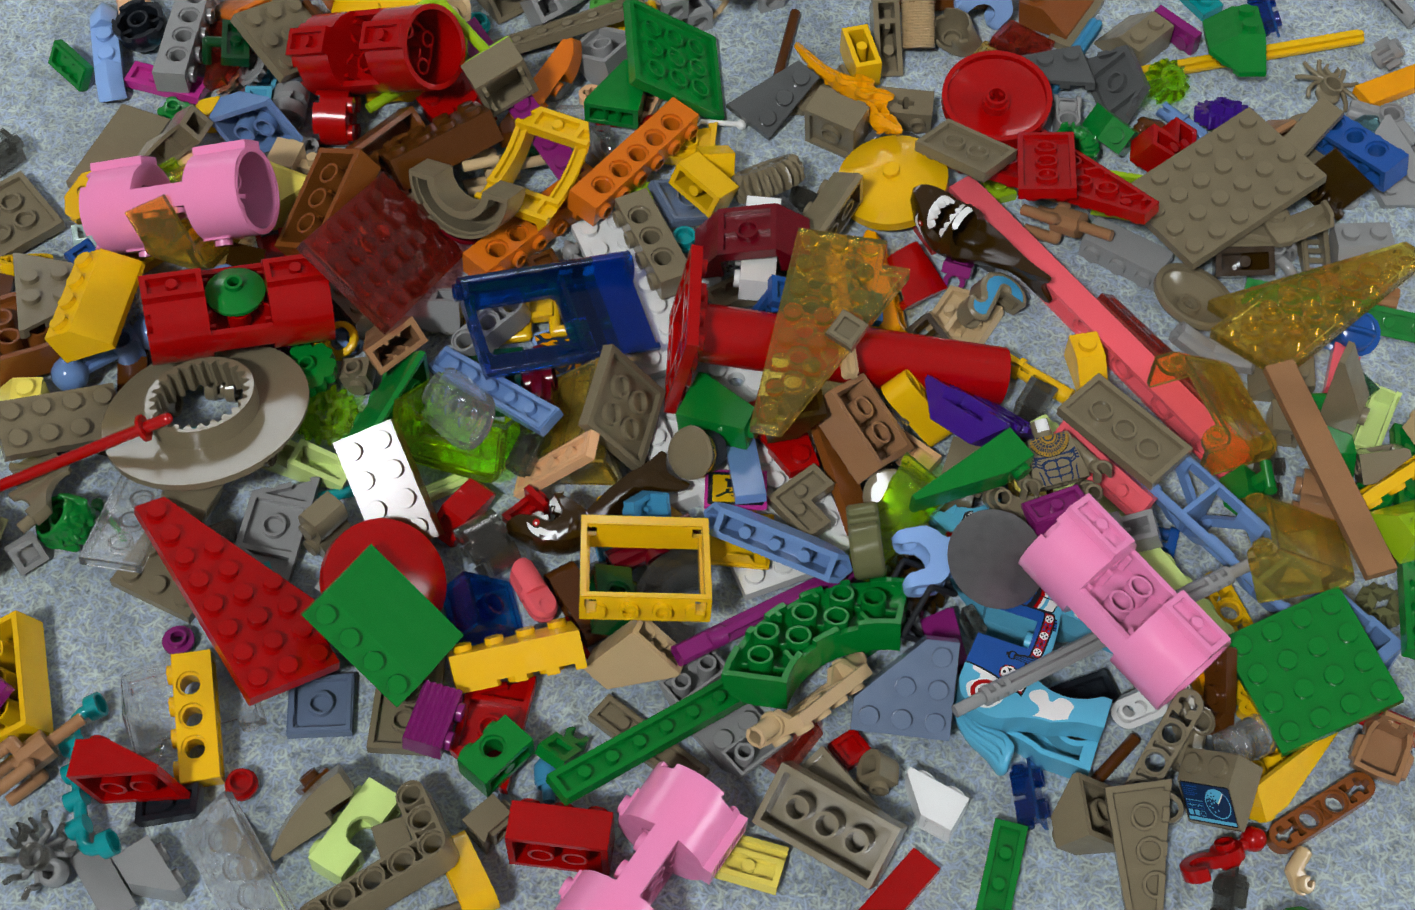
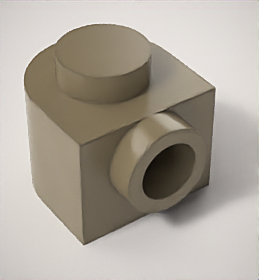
(357, 375)
(877, 772)

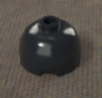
(140, 25)

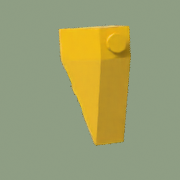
(1283, 778)

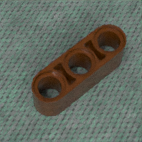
(565, 586)

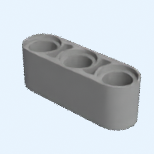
(504, 324)

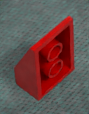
(119, 775)

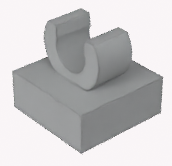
(26, 553)

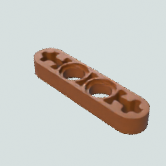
(1322, 815)

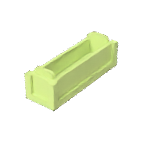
(1382, 408)

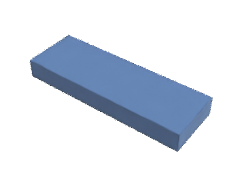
(746, 474)

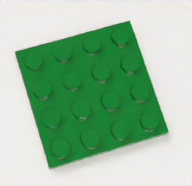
(672, 59)
(1312, 671)

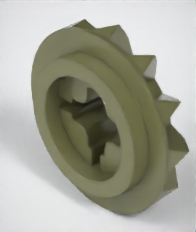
(1370, 595)

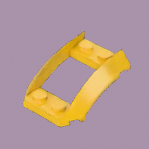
(553, 127)

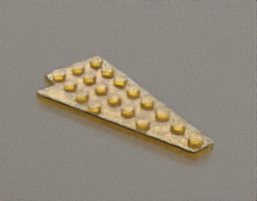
(1307, 309)

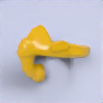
(352, 344)

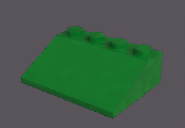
(383, 625)

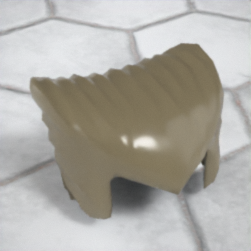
(956, 33)

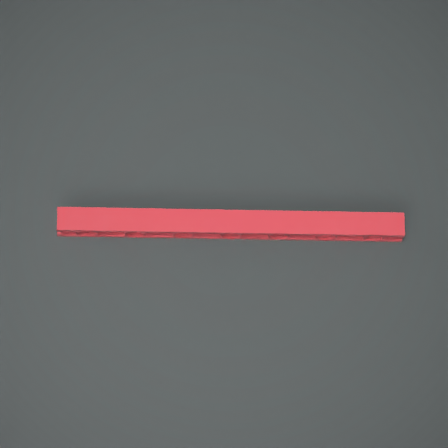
(1085, 314)

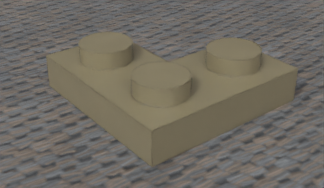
(797, 501)

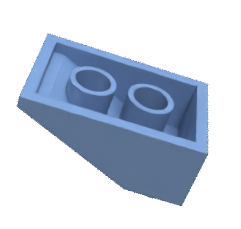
(251, 118)

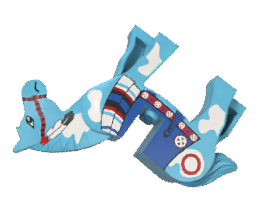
(1034, 718)

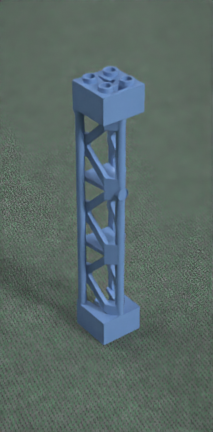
(1195, 526)

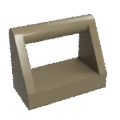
(1378, 461)

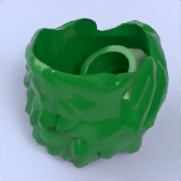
(68, 524)

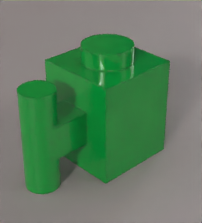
(1245, 481)

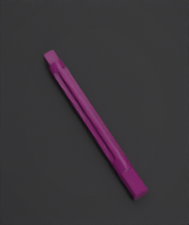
(735, 627)

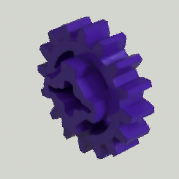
(1216, 112)

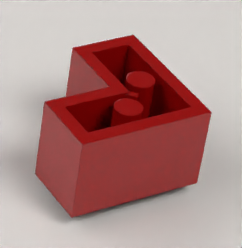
(1160, 144)

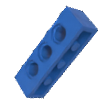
(1368, 152)

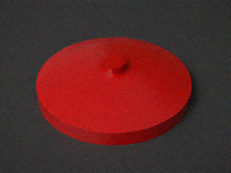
(997, 95)
(400, 544)

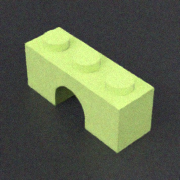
(334, 854)

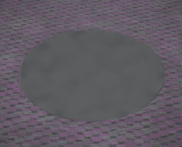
(986, 557)

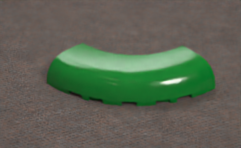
(812, 632)

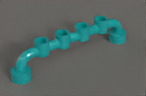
(106, 842)

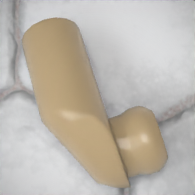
(1295, 873)

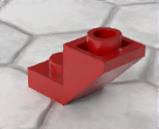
(462, 506)

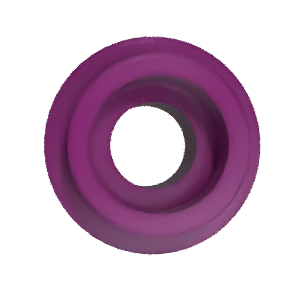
(184, 645)

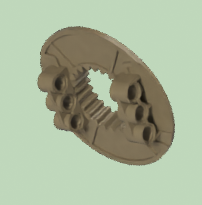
(225, 450)

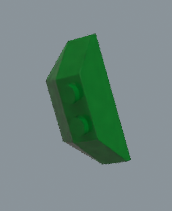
(1237, 40)

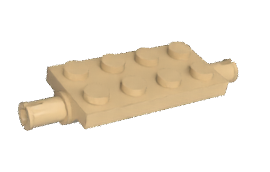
(843, 678)

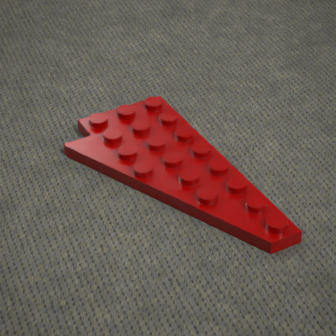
(1096, 190)
(239, 604)

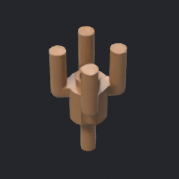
(1062, 221)
(31, 758)

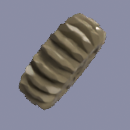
(769, 177)

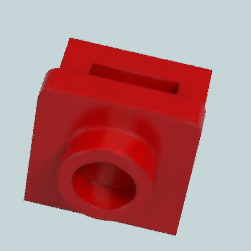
(531, 503)

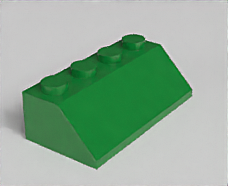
(395, 382)

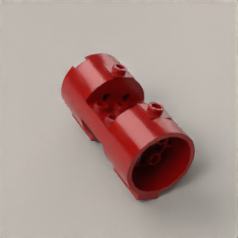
(379, 50)
(186, 328)

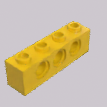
(185, 669)

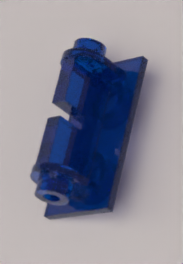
(1270, 19)
(1028, 782)

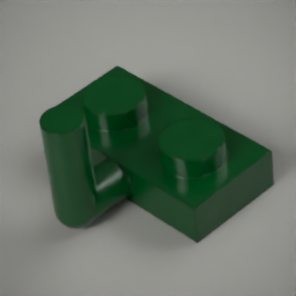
(233, 47)

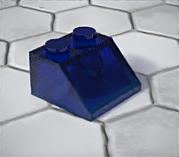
(481, 607)

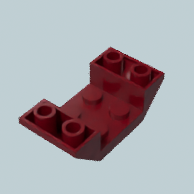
(749, 234)

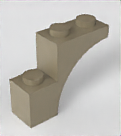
(182, 133)

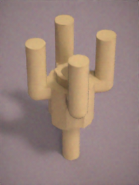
(488, 160)

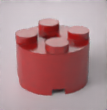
(336, 117)

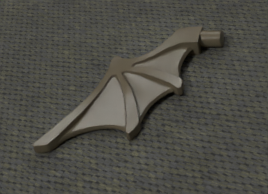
(36, 491)

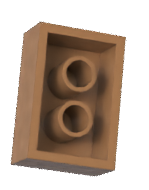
(862, 429)

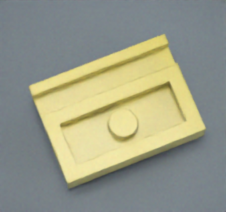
(755, 865)

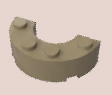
(454, 209)

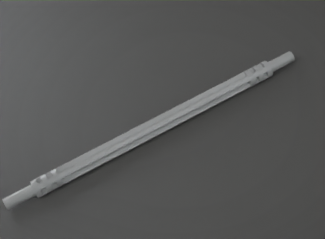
(1083, 647)

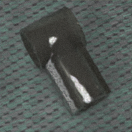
(526, 451)

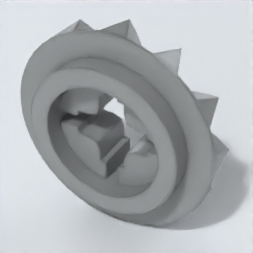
(254, 73)

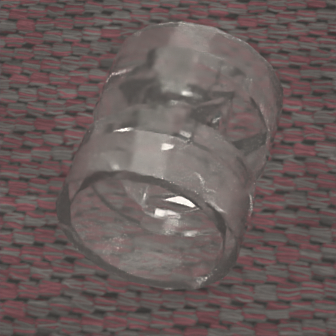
(1248, 737)

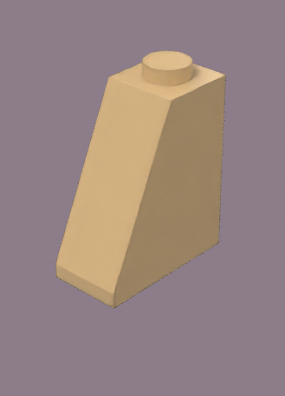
(633, 656)

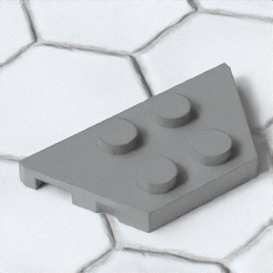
(1403, 192)
(272, 524)

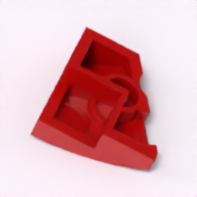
(923, 279)

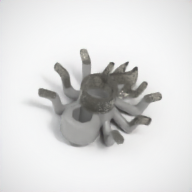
(39, 858)

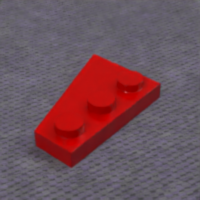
(791, 455)

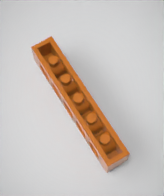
(633, 161)
(518, 239)

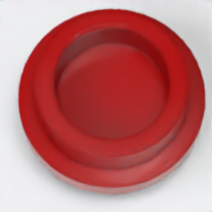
(242, 784)

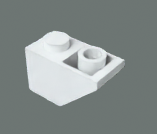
(935, 805)

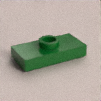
(70, 65)

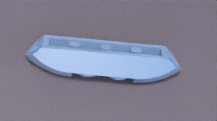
(107, 55)

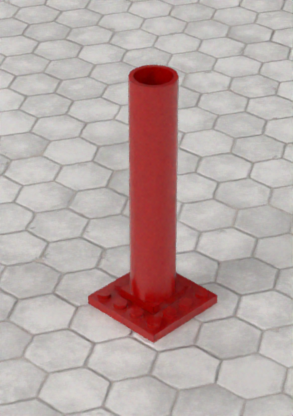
(743, 336)

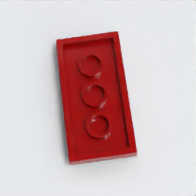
(1046, 166)

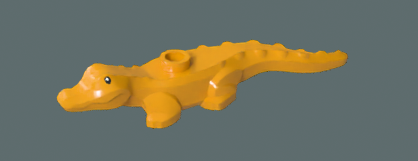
(856, 88)

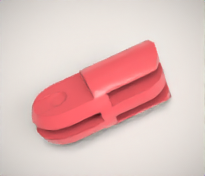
(533, 591)

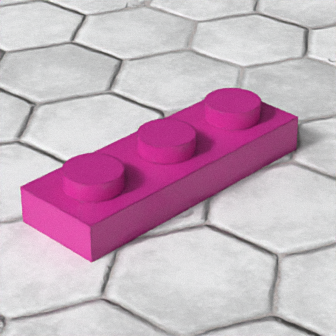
(141, 79)

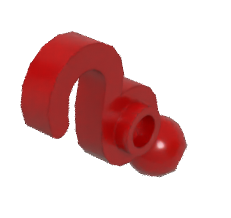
(1224, 854)

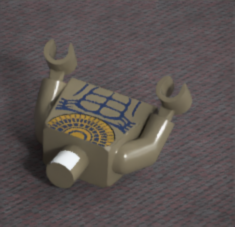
(1058, 461)

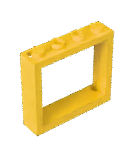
(645, 533)

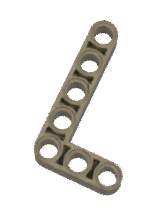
(405, 868)

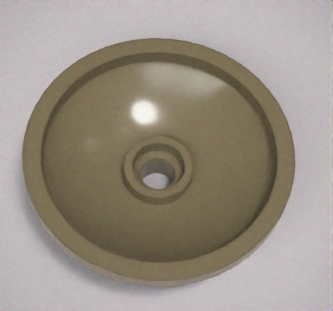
(1186, 294)

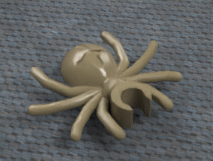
(1328, 84)

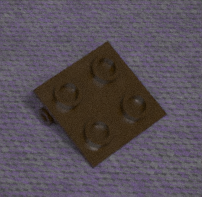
(1342, 184)

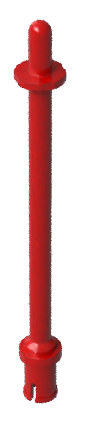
(142, 428)

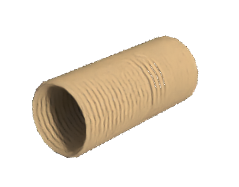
(918, 24)

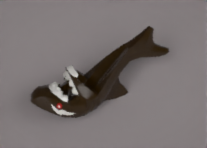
(965, 236)
(563, 533)

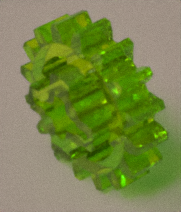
(340, 416)

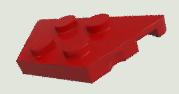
(490, 705)

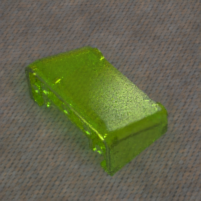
(432, 450)

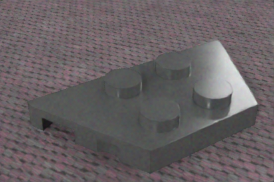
(1118, 81)

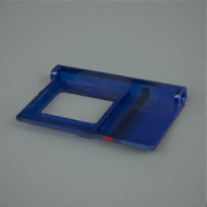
(593, 300)

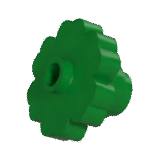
(317, 364)

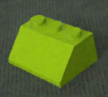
(1398, 529)

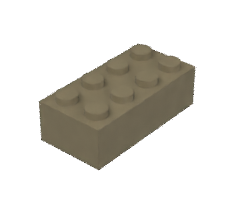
(829, 824)

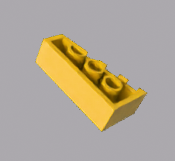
(516, 656)

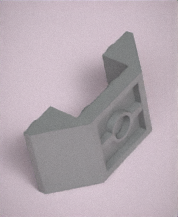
(726, 738)

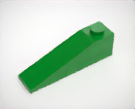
(985, 469)

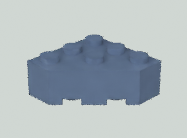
(911, 692)

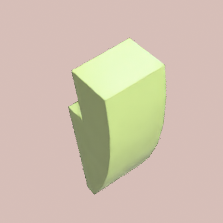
(307, 460)

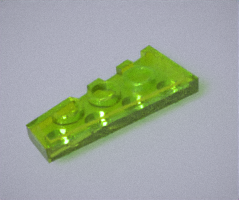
(895, 502)

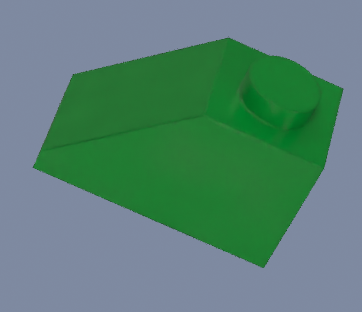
(1110, 129)

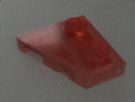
(1020, 39)
(218, 75)

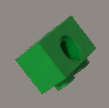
(491, 772)

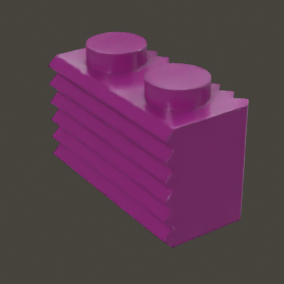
(433, 719)

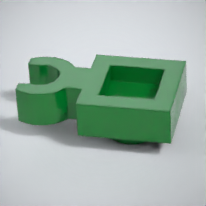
(560, 750)

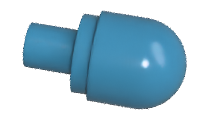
(541, 770)

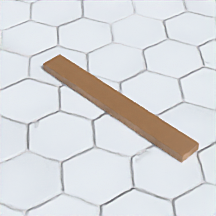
(1330, 470)

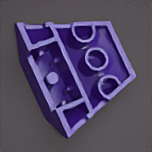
(971, 416)

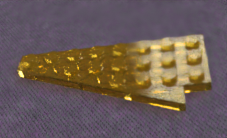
(822, 279)

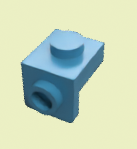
(648, 504)

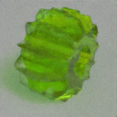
(1167, 81)

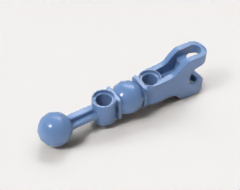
(129, 349)

